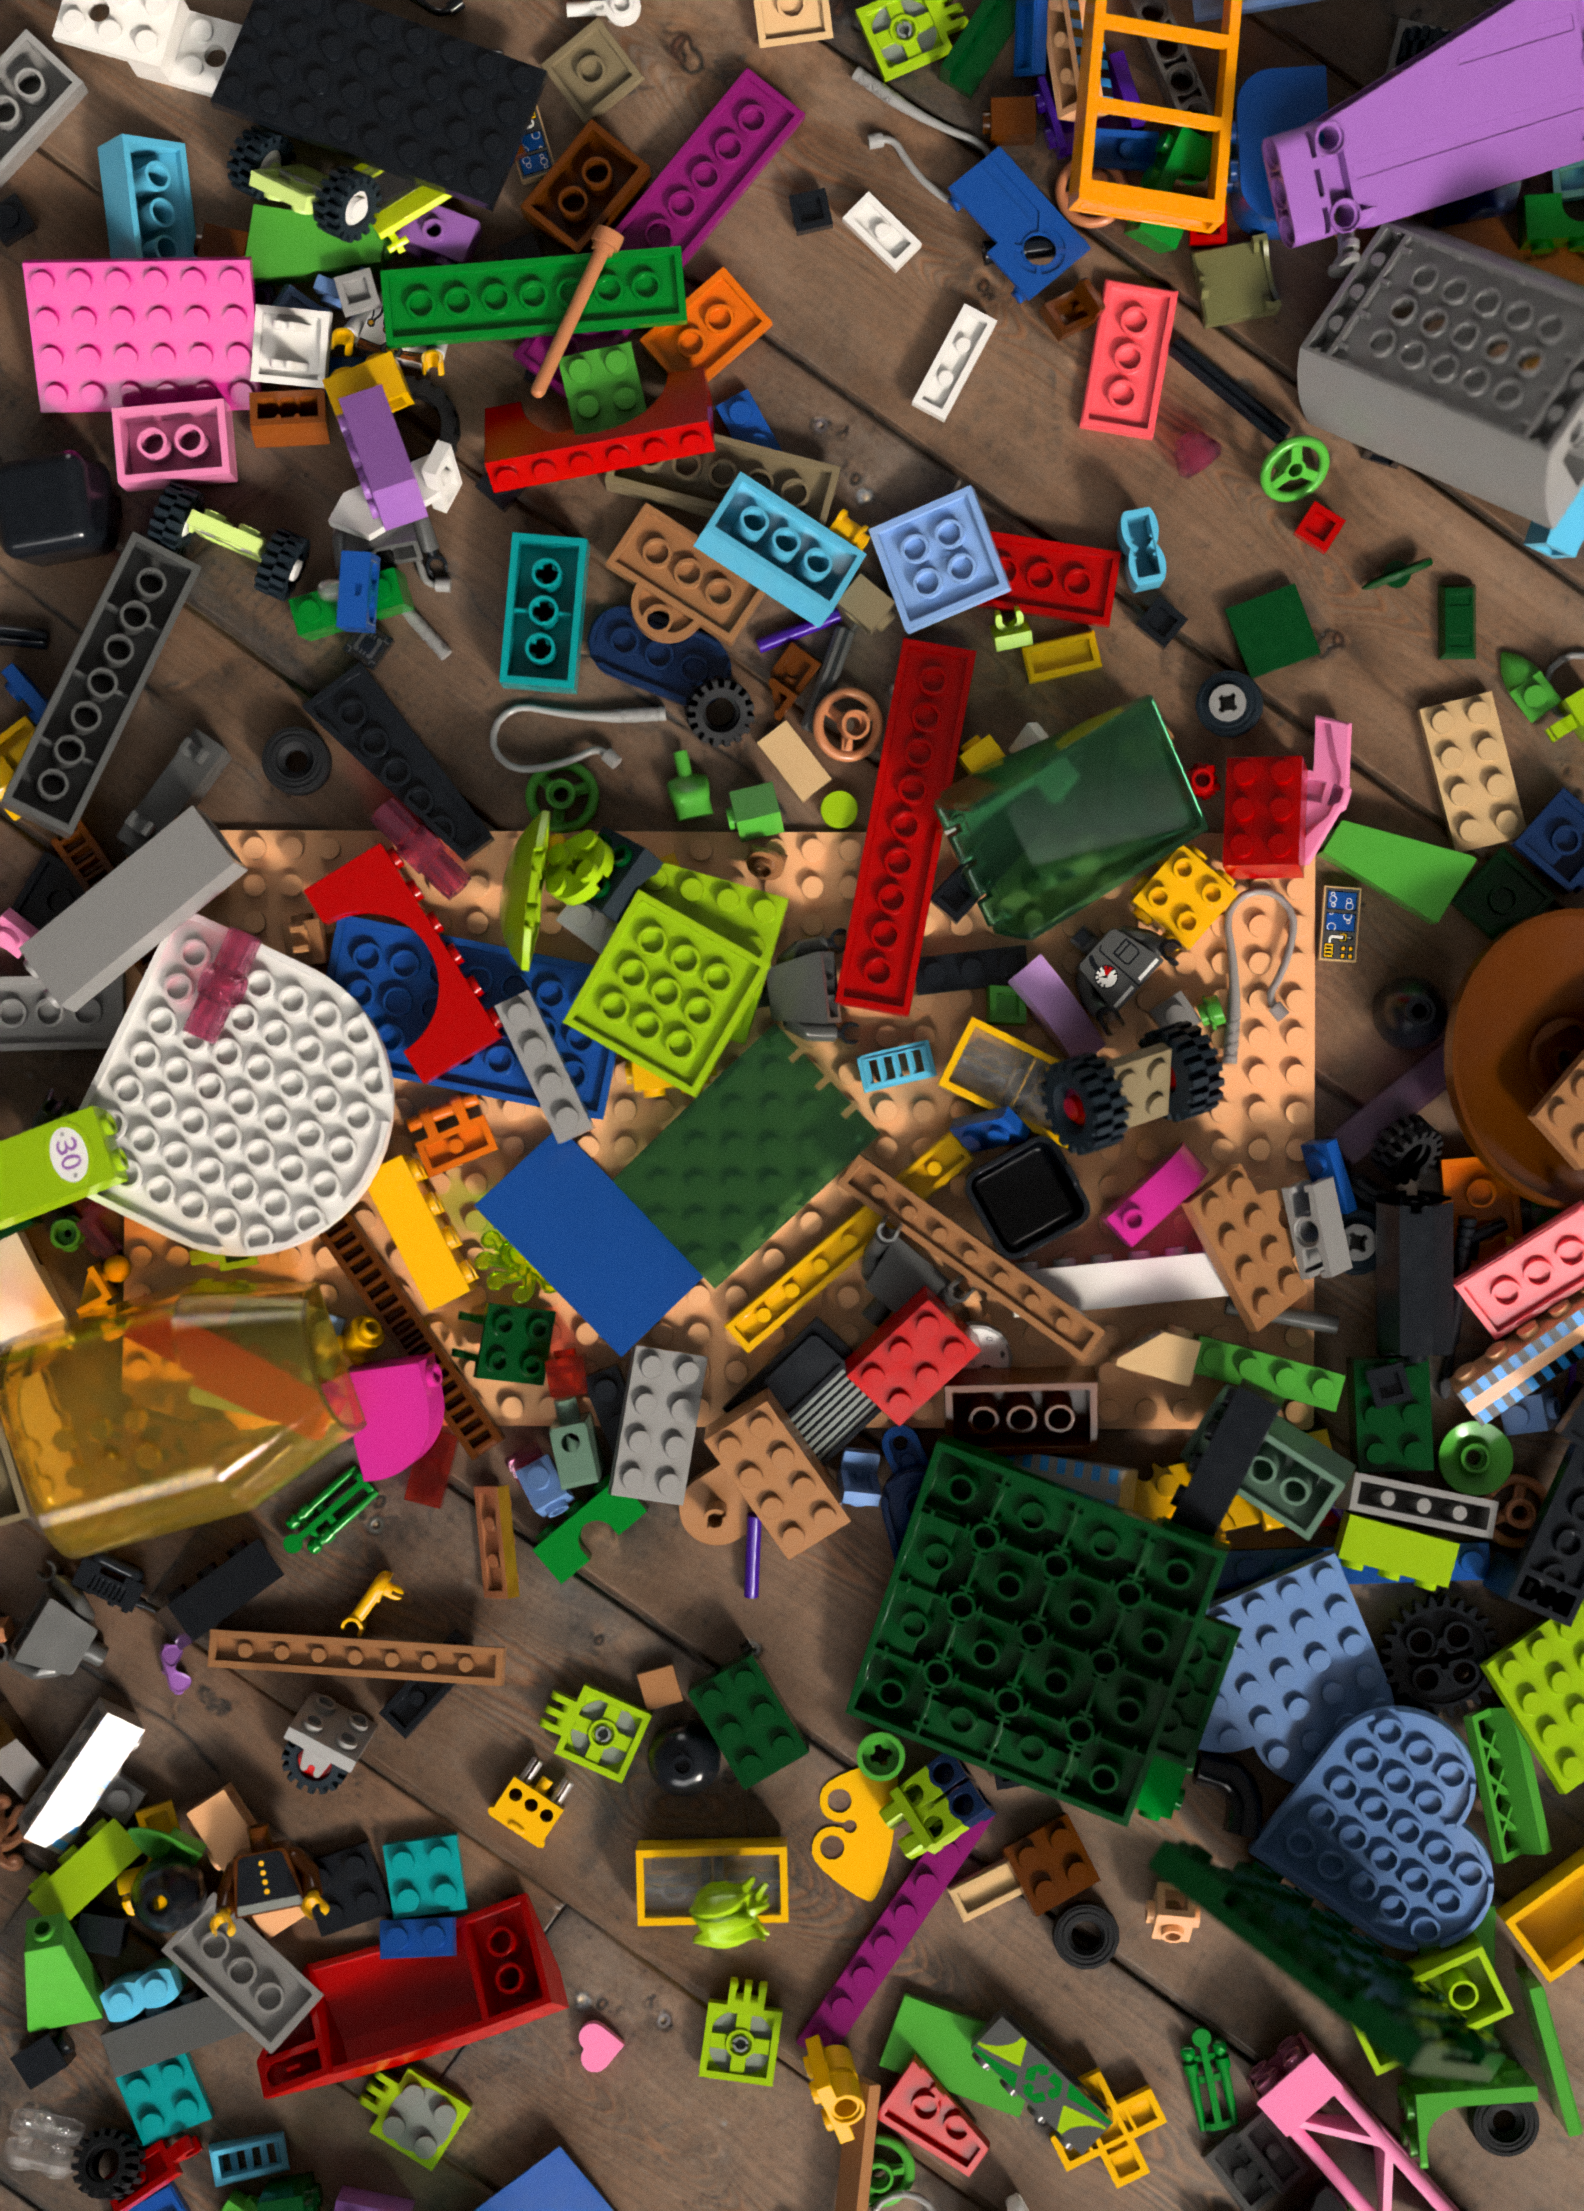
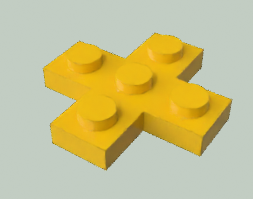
(1117, 2146)

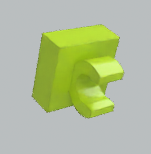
(1012, 633)

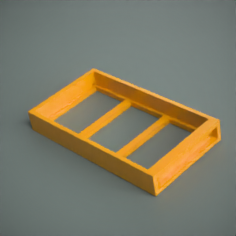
(1142, 203)

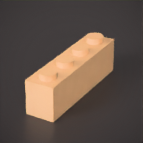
(223, 1826)

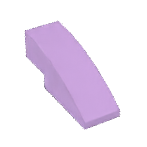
(1056, 1009)

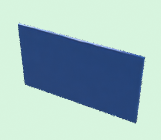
(589, 1242)

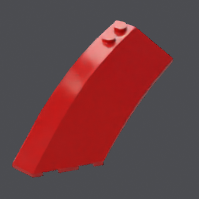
(418, 2007)

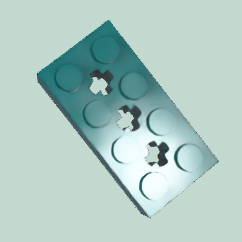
(528, 595)

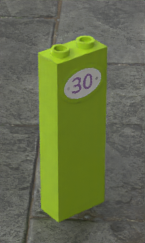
(59, 1164)

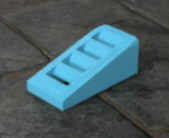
(866, 1074)
(238, 2174)

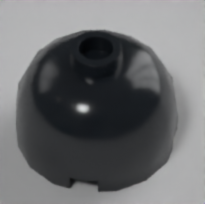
(684, 1758)

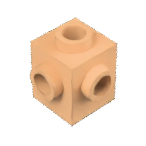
(1171, 1914)

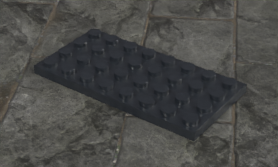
(383, 93)

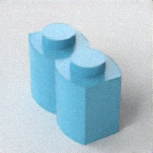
(1138, 541)
(143, 1989)

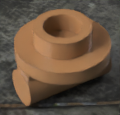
(766, 863)

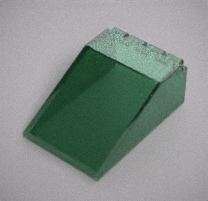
(1070, 818)
(745, 1156)

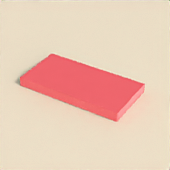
(1128, 360)
(1527, 1274)

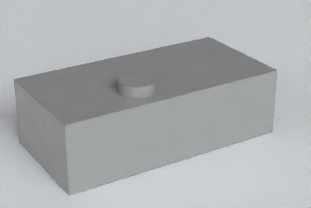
(34, 100)

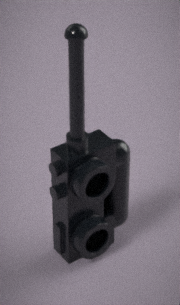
(105, 1586)

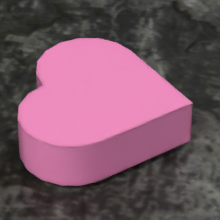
(598, 2045)

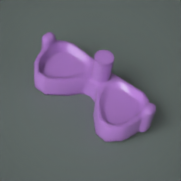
(170, 1656)

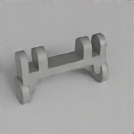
(1346, 255)

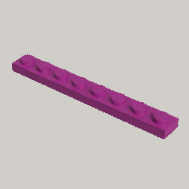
(887, 1939)

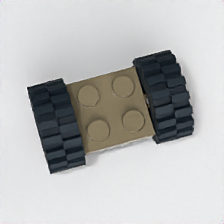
(1101, 1099)

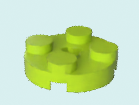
(578, 867)

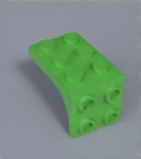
(1430, 2096)

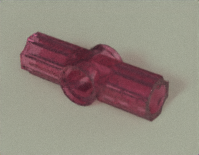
(420, 849)
(222, 985)

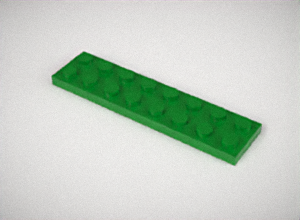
(530, 297)

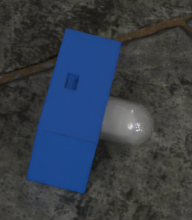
(354, 591)

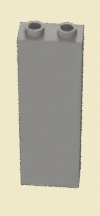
(132, 910)

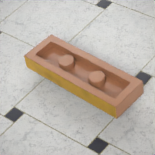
(496, 1541)

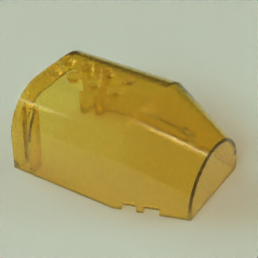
(173, 1408)

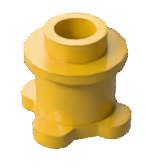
(850, 530)
(361, 1338)

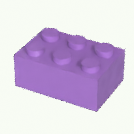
(380, 458)

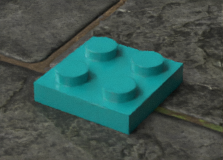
(425, 1875)
(165, 2098)

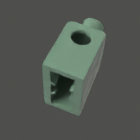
(581, 1459)

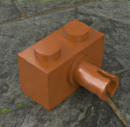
(289, 417)

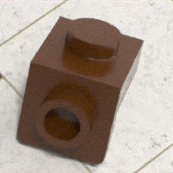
(1073, 310)

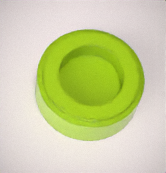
(839, 809)

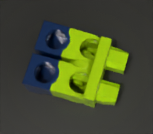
(938, 1806)

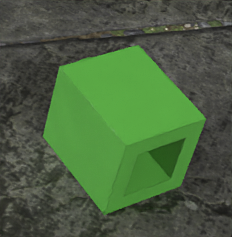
(755, 812)

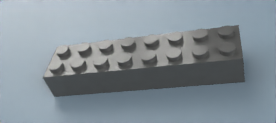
(100, 686)

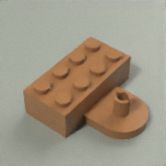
(764, 1470)

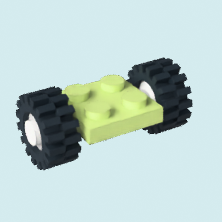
(265, 172)
(182, 515)

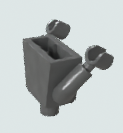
(898, 1272)
(56, 1632)

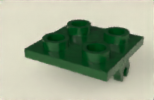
(512, 1343)

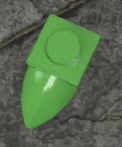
(1527, 686)
(160, 1843)

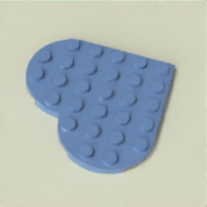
(1296, 1668)
(1385, 1830)

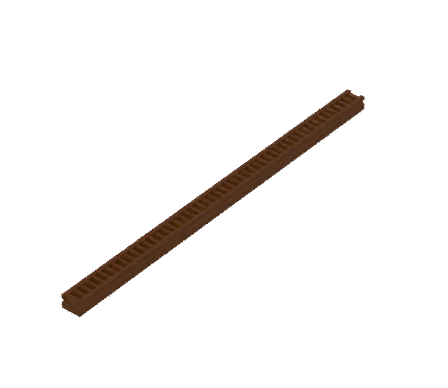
(347, 1237)

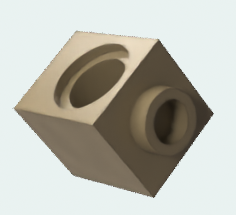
(867, 606)

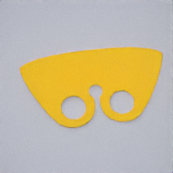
(869, 1846)

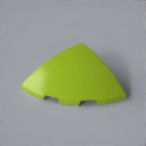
(523, 890)

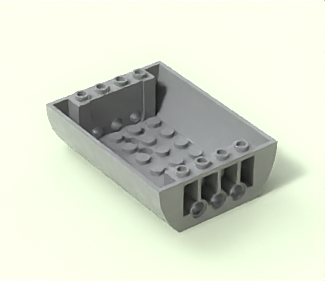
(1439, 394)

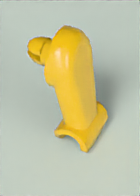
(378, 1588)

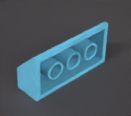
(147, 198)
(780, 550)

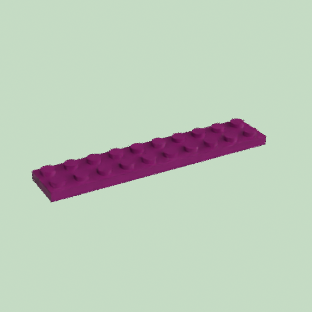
(693, 192)

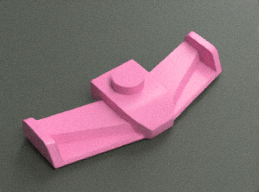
(1328, 782)

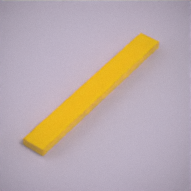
(840, 1248)

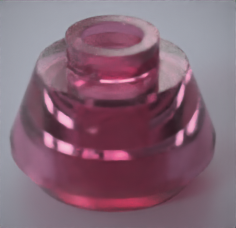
(1195, 453)

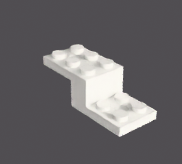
(155, 37)

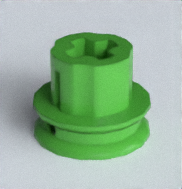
(873, 1768)

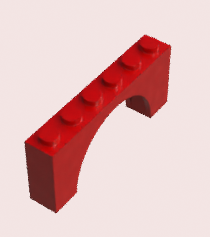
(672, 428)
(461, 1020)

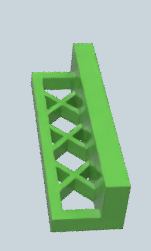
(1511, 1778)

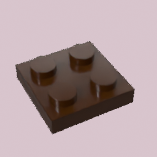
(1050, 1864)

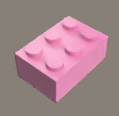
(174, 443)

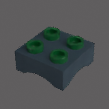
(630, 870)

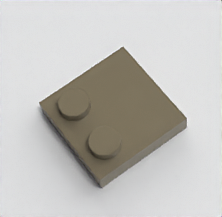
(592, 71)

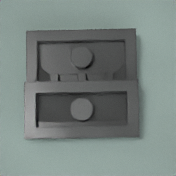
(1254, 2162)

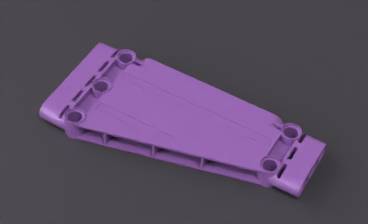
(1443, 126)

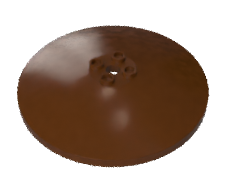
(1503, 1046)

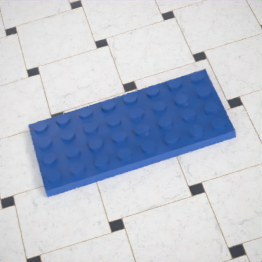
(398, 988)

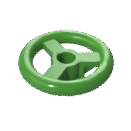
(1289, 465)
(588, 787)
(905, 2168)

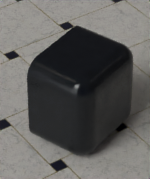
(57, 509)
(1026, 1197)

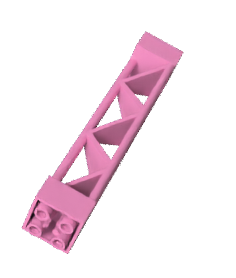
(1301, 2082)

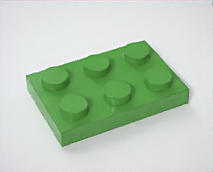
(602, 388)

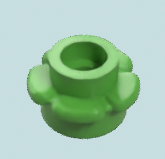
(1211, 1012)
(58, 1235)

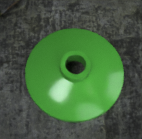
(1493, 1463)

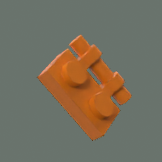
(455, 1145)

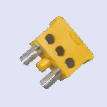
(525, 1820)

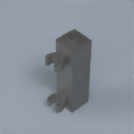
(178, 788)

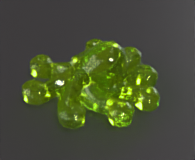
(516, 1265)

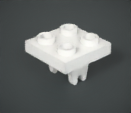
(291, 346)

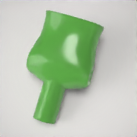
(688, 790)

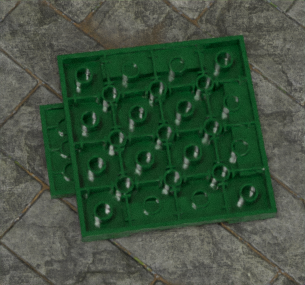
(1045, 1633)
(1333, 1964)

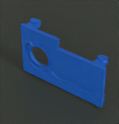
(1010, 213)

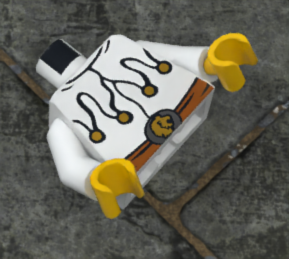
(370, 335)

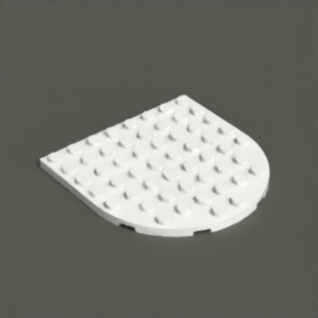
(251, 1135)

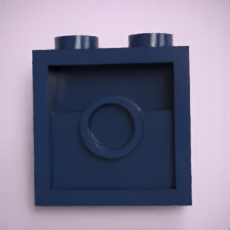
(1556, 842)

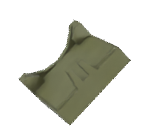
(1235, 282)

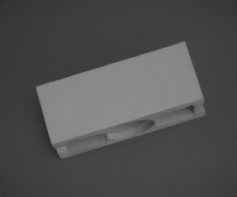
(1317, 1228)

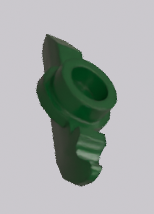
(1397, 574)

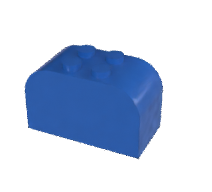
(1266, 106)

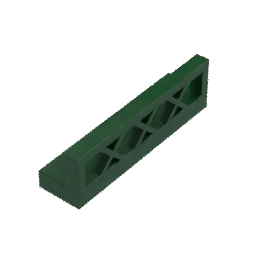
(979, 46)

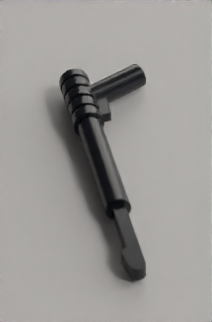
(1465, 1251)

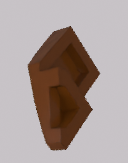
(791, 677)

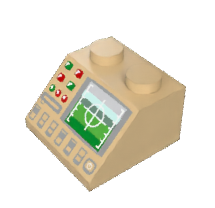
(1161, 1354)

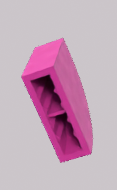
(1154, 1195)
(402, 1412)

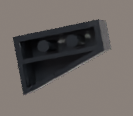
(218, 1592)

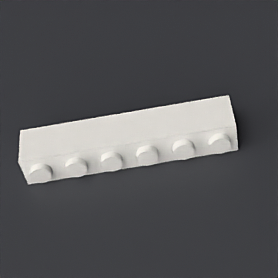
(1131, 1280)

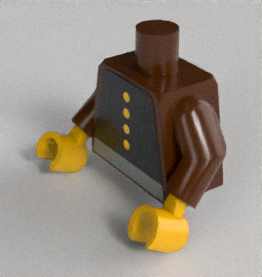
(267, 1880)

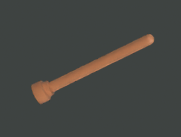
(605, 244)

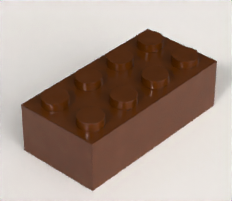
(1024, 1409)

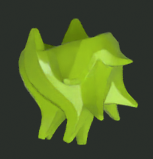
(729, 1913)

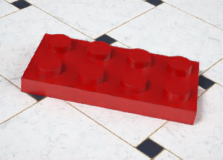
(1057, 579)

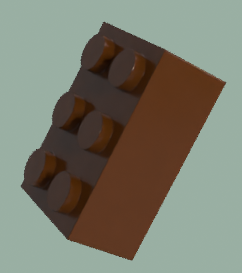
(586, 188)

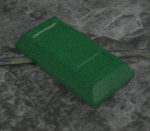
(1456, 622)

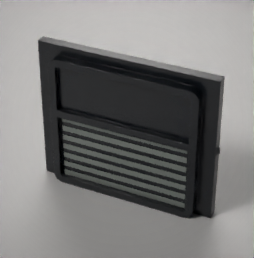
(814, 1390)

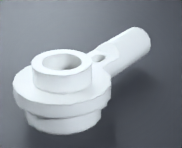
(618, 12)

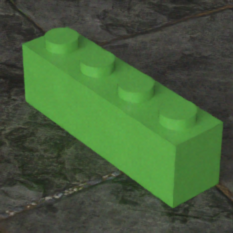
(1273, 1372)

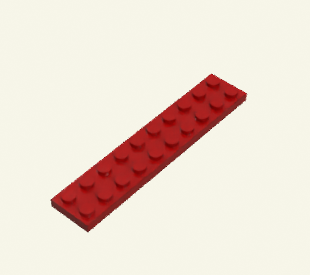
(904, 829)

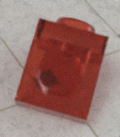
(566, 1373)

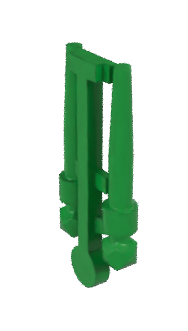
(294, 1542)
(1201, 2038)

